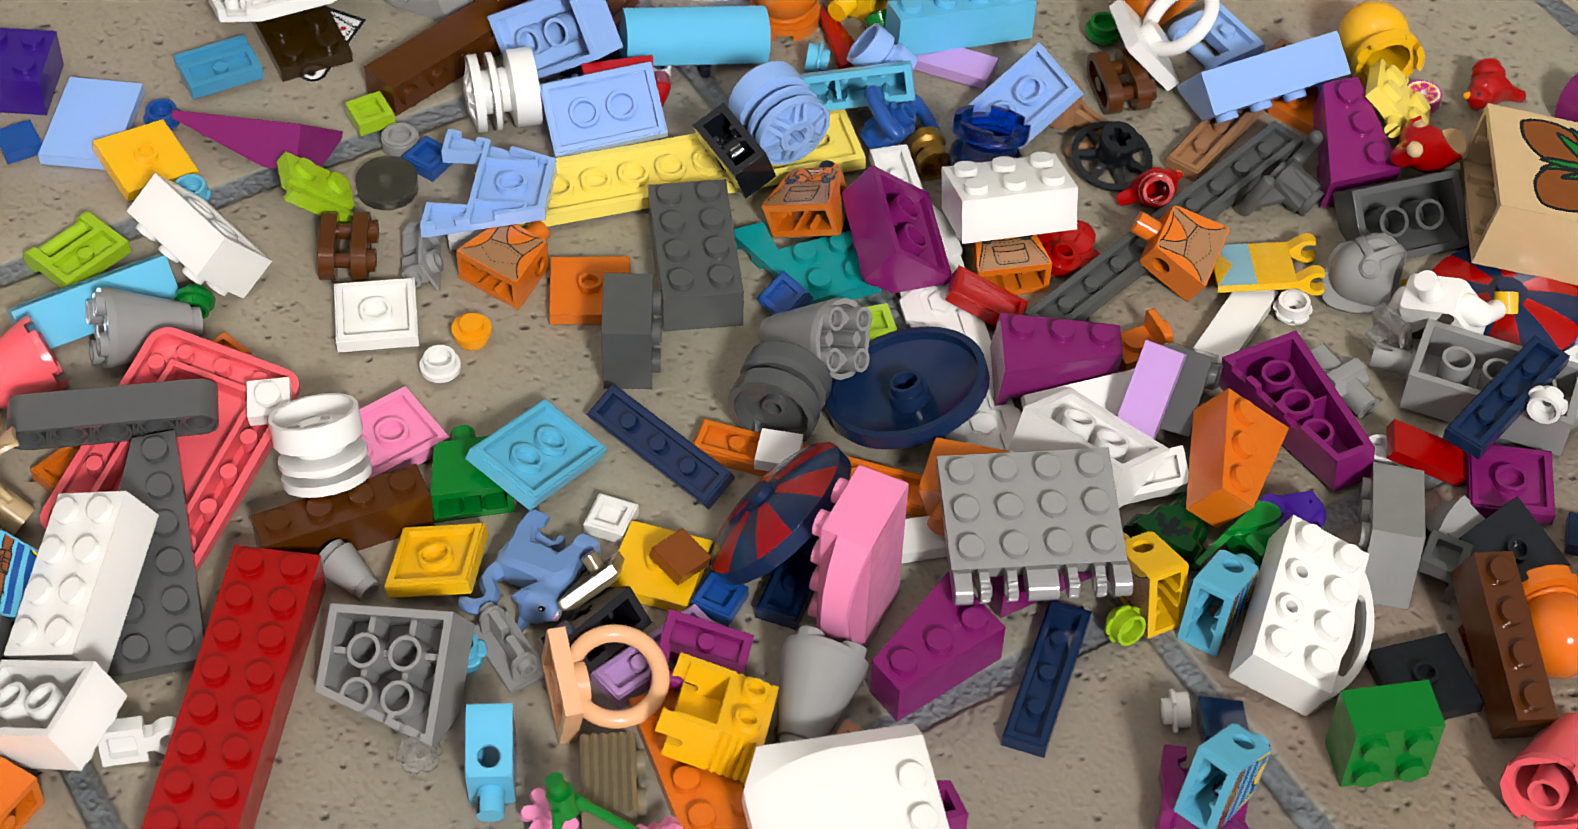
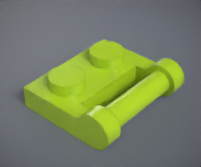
(78, 251)

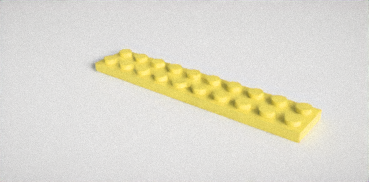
(619, 177)

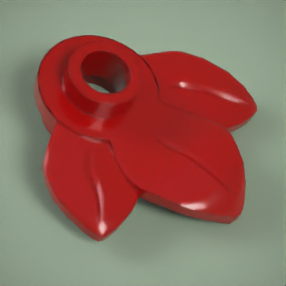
(1070, 248)

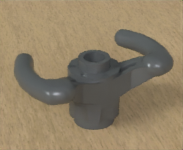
(1287, 183)

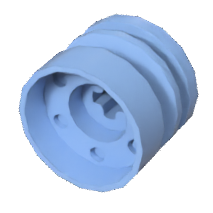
(780, 111)

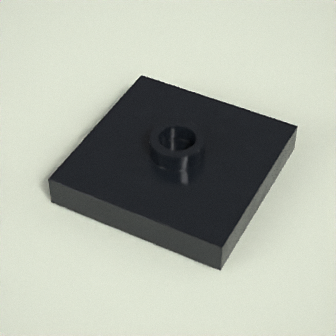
(1516, 531)
(1432, 660)

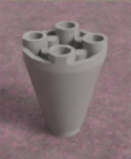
(128, 318)
(830, 329)
(816, 683)

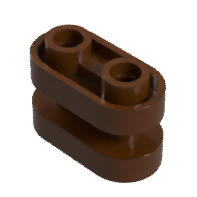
(1119, 82)
(361, 257)

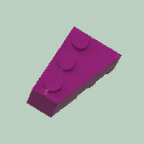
(1353, 140)

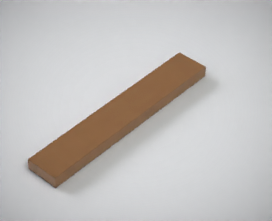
(1211, 140)

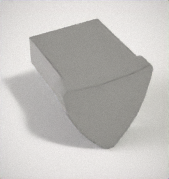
(1454, 517)

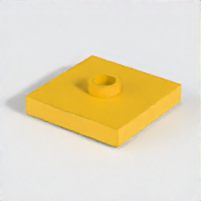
(141, 152)
(436, 560)
(646, 578)

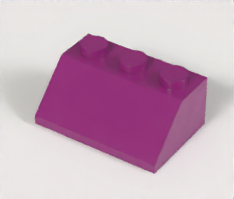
(895, 233)

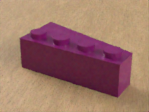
(1295, 390)

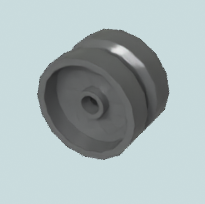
(780, 389)

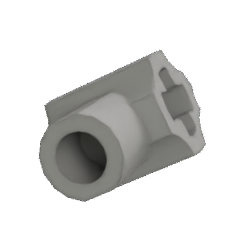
(1348, 378)

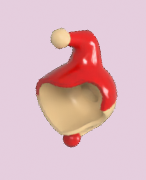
(1428, 147)

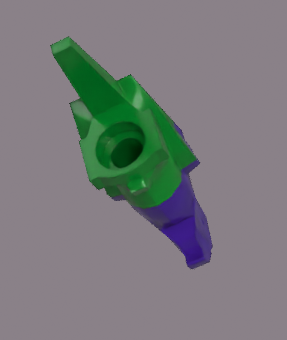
(1252, 531)

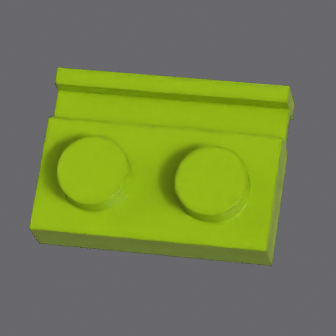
(315, 187)

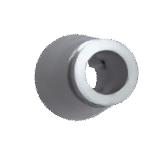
(348, 569)

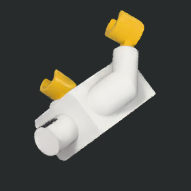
(1448, 302)

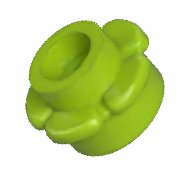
(1125, 625)

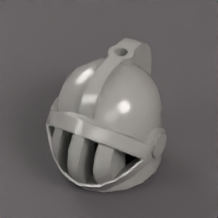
(1363, 273)

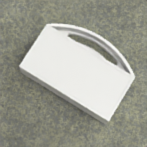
(1305, 618)

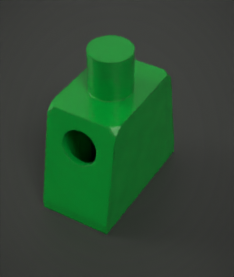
(461, 488)

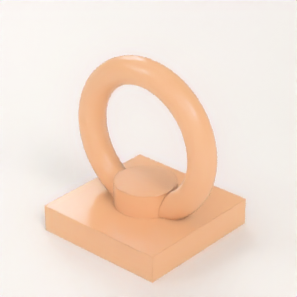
(570, 684)

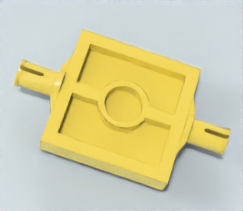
(1393, 98)

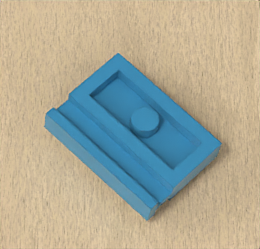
(218, 66)

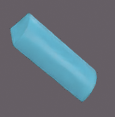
(696, 34)
(847, 86)
(62, 312)

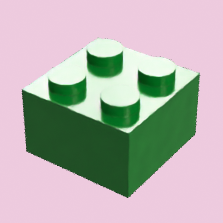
(1384, 733)

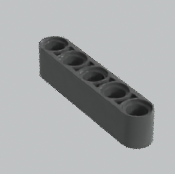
(113, 413)

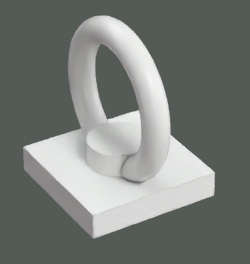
(1150, 44)

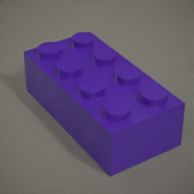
(28, 70)

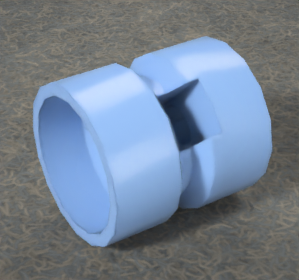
(878, 47)

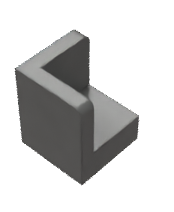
(1441, 557)

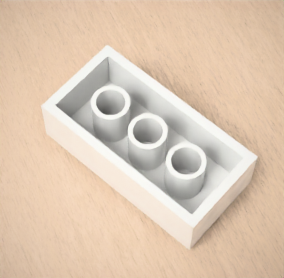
(83, 579)

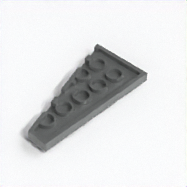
(165, 613)

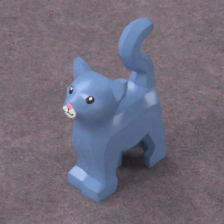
(537, 566)

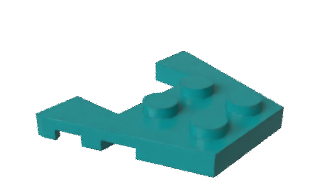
(822, 266)

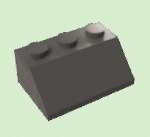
(1416, 210)

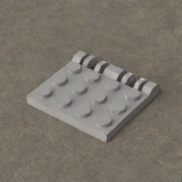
(1034, 520)

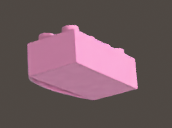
(858, 556)

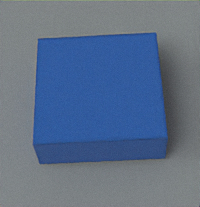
(19, 142)
(427, 158)
(784, 295)
(719, 599)

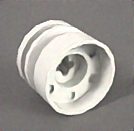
(503, 89)
(320, 445)

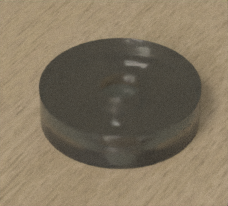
(387, 183)

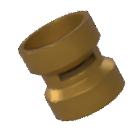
(929, 152)

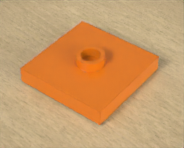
(578, 287)

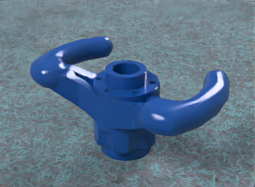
(892, 120)

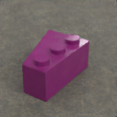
(1049, 353)
(935, 651)

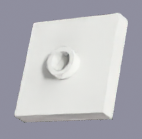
(376, 315)

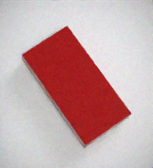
(982, 297)
(1426, 452)

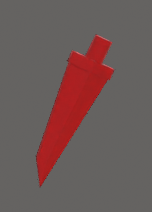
(837, 37)

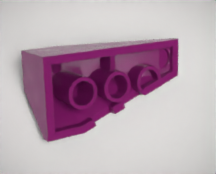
(264, 139)

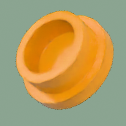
(471, 331)

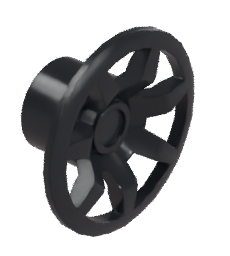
(1113, 150)

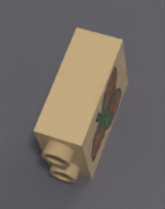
(1523, 193)

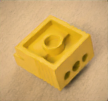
(717, 719)

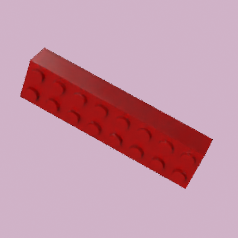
(239, 692)

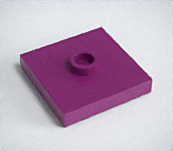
(1510, 473)

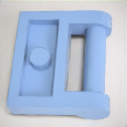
(1226, 36)

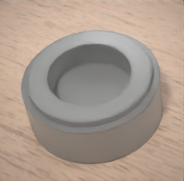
(399, 139)

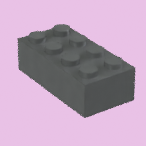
(695, 255)

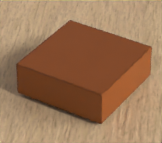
(680, 556)

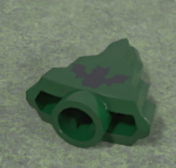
(1175, 526)

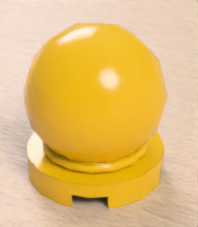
(1377, 32)

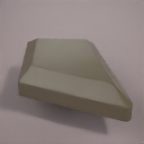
(592, 582)

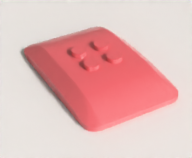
(215, 464)

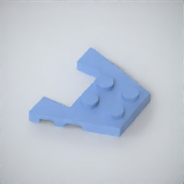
(506, 189)

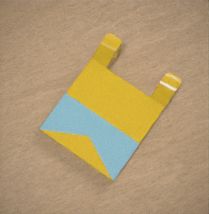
(1268, 267)

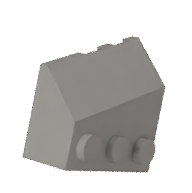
(397, 666)

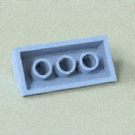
(1265, 77)

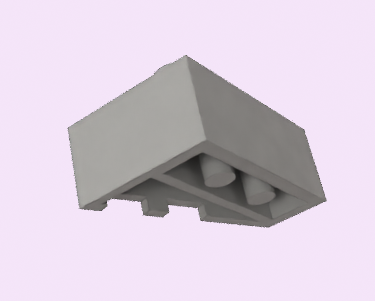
(1392, 531)

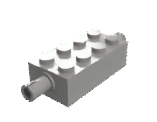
(1456, 366)

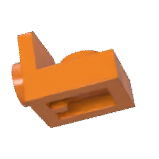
(1133, 339)

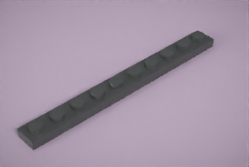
(1207, 196)

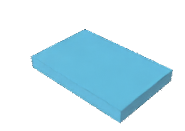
(536, 454)

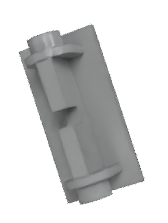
(422, 255)
(508, 648)

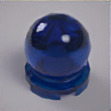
(987, 135)

